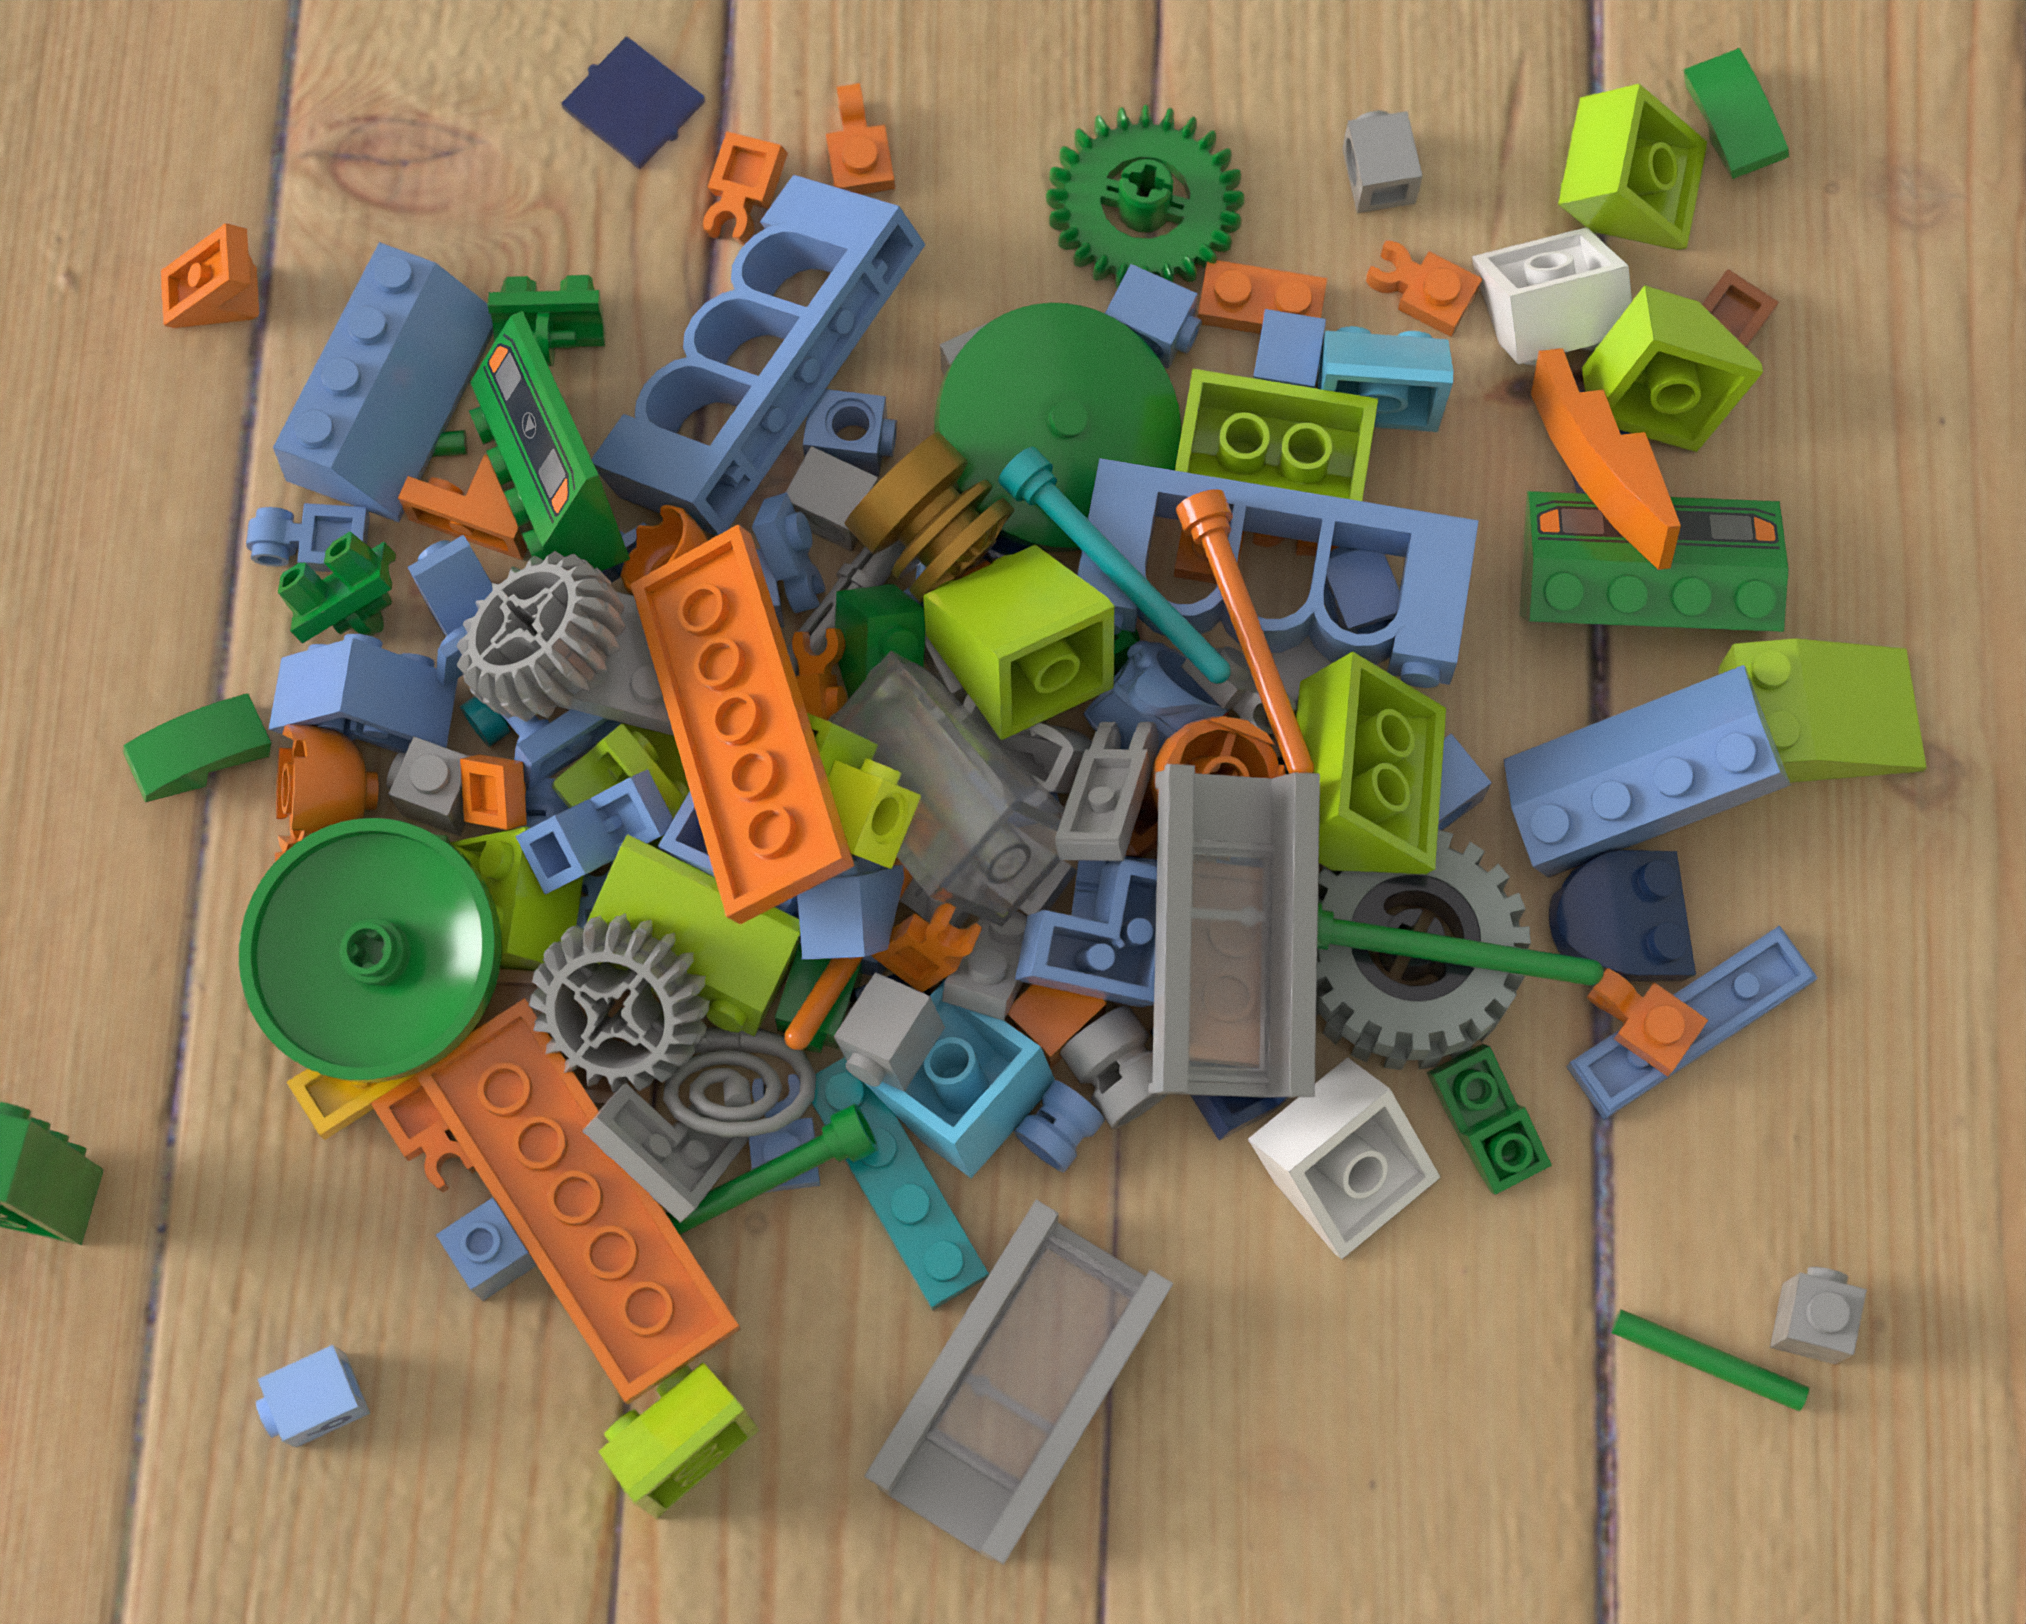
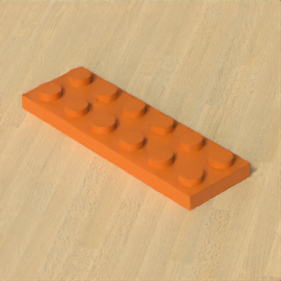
(741, 726)
(573, 1207)

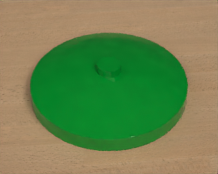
(1071, 389)
(370, 950)

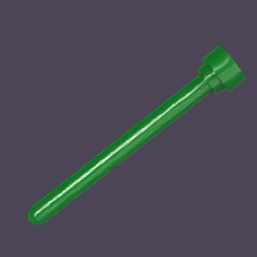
(1455, 950)
(843, 1138)

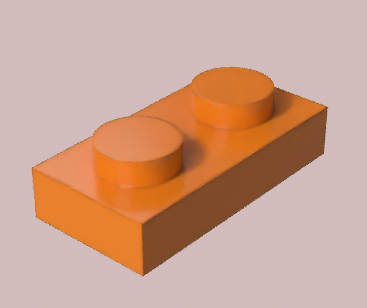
(1238, 294)

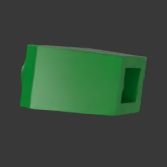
(873, 625)

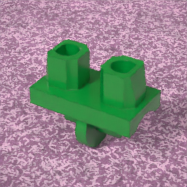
(556, 317)
(345, 598)

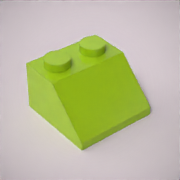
(1633, 168)
(1670, 369)

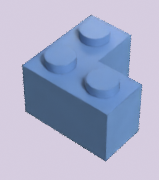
(364, 693)
(1100, 956)

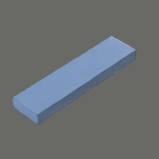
(1727, 996)

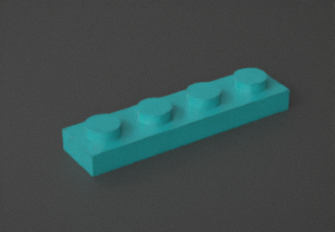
(903, 1193)

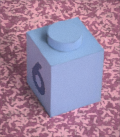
(311, 1397)

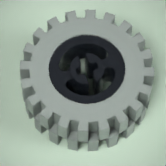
(1430, 1018)

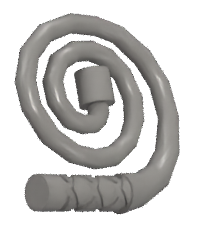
(733, 1048)

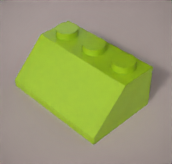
(1277, 434)
(1376, 765)
(740, 961)

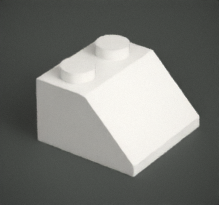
(1553, 293)
(1345, 1157)

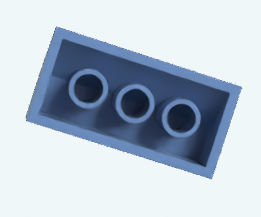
(385, 383)
(1643, 772)

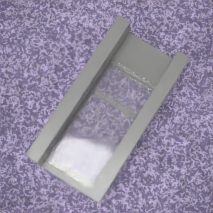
(1236, 934)
(1017, 1385)

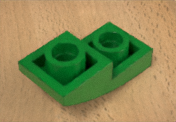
(1736, 113)
(187, 748)
(1488, 1119)

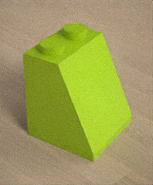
(1023, 638)

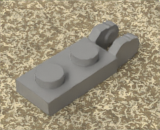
(1107, 794)

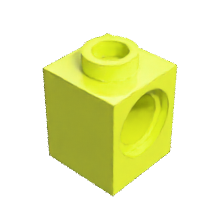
(872, 809)

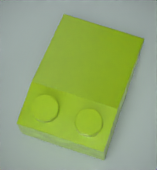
(1834, 706)
(676, 1439)

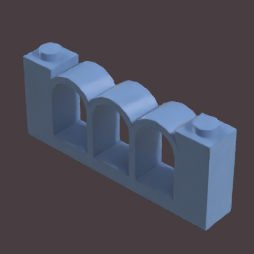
(807, 227)
(1434, 581)

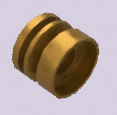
(929, 516)

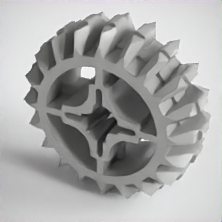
(540, 636)
(576, 978)

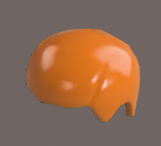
(661, 544)

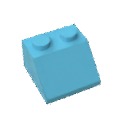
(1404, 371)
(970, 1086)

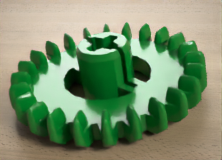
(1148, 158)

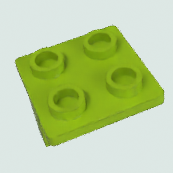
(621, 756)

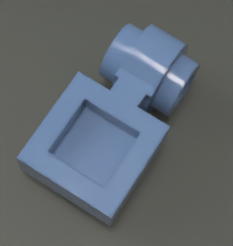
(275, 536)

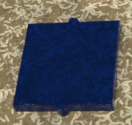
(633, 102)

